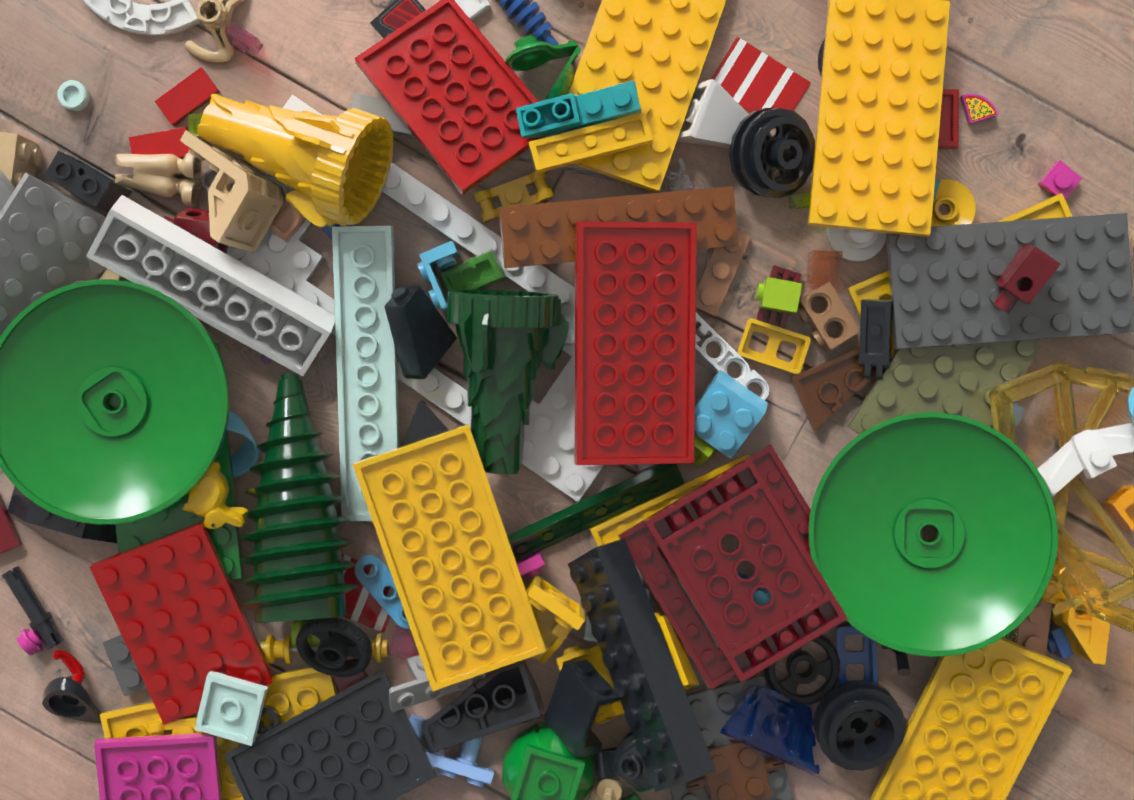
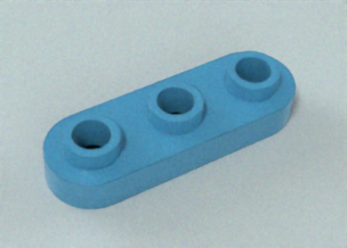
(375, 585)

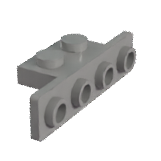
(419, 689)

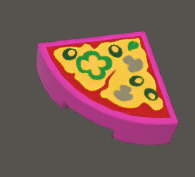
(977, 108)

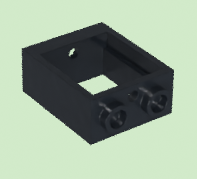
(85, 181)

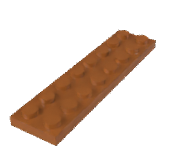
(547, 230)

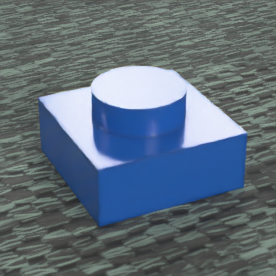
(1058, 642)

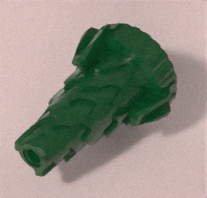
(502, 347)

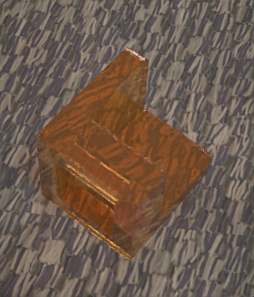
(823, 266)

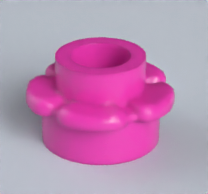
(30, 641)

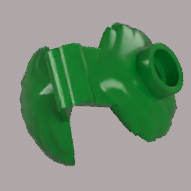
(533, 53)

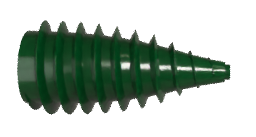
(296, 520)

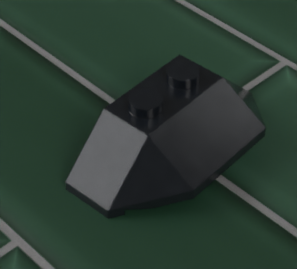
(32, 513)

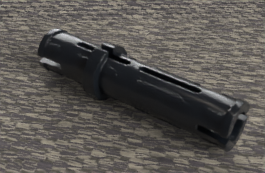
(33, 608)

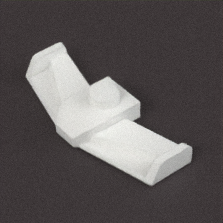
(1087, 452)

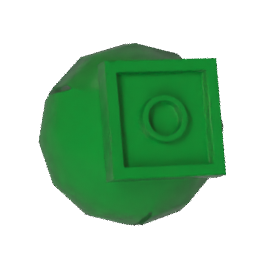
(544, 768)

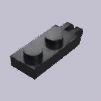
(875, 336)

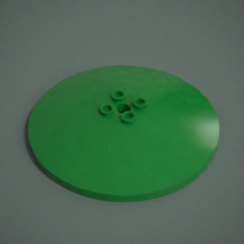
(54, 385)
(990, 544)

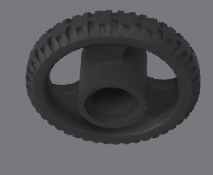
(334, 647)
(828, 669)

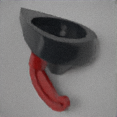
(66, 695)

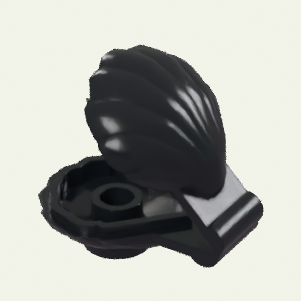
(624, 763)

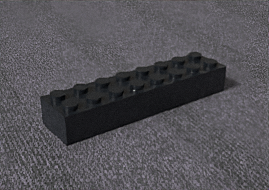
(640, 666)

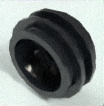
(787, 151)
(856, 708)

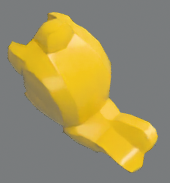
(209, 501)

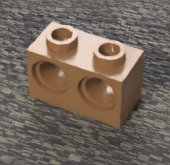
(833, 311)

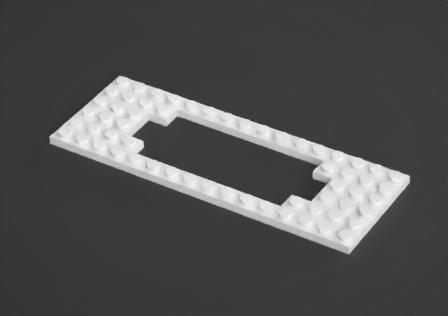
(551, 428)

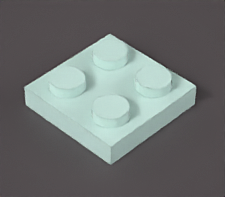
(231, 708)

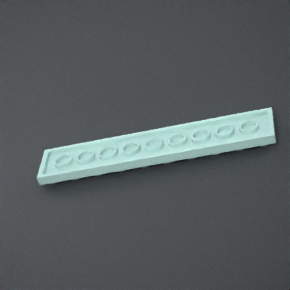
(364, 354)

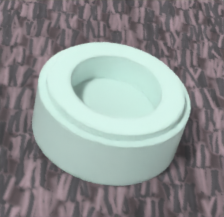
(73, 95)

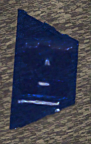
(776, 728)

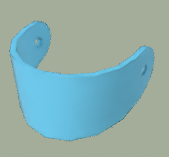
(248, 453)

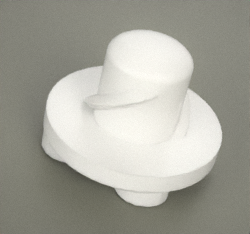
(855, 244)

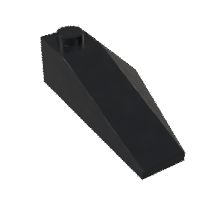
(492, 705)

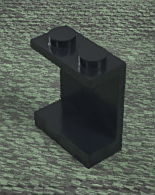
(576, 704)

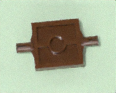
(738, 775)

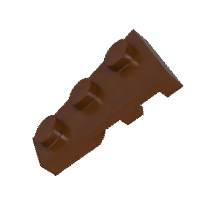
(829, 386)

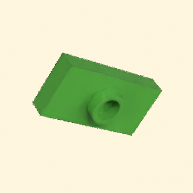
(473, 272)

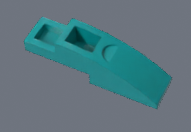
(579, 111)

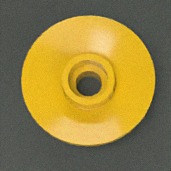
(958, 201)

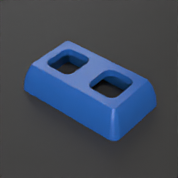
(867, 656)

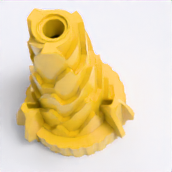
(328, 159)

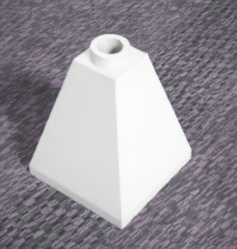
(711, 116)

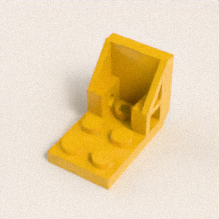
(554, 614)
(1085, 633)

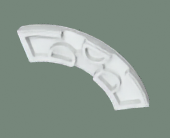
(146, 19)

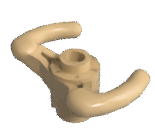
(215, 17)

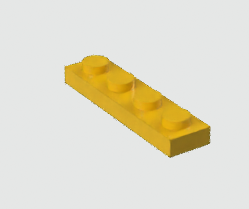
(590, 142)

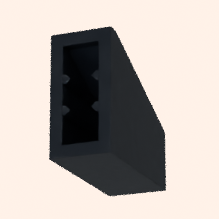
(417, 331)

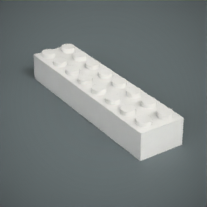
(211, 285)

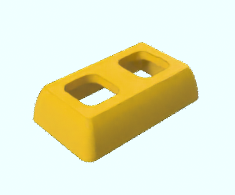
(775, 336)

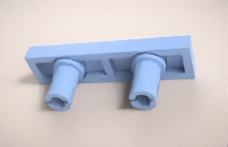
(464, 764)

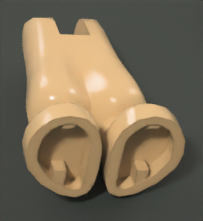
(156, 175)

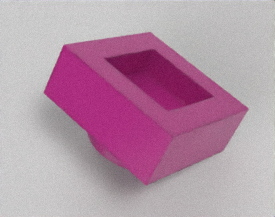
(1060, 180)
(531, 565)

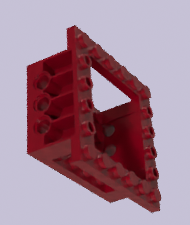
(771, 524)

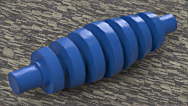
(526, 14)

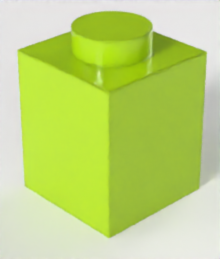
(778, 295)

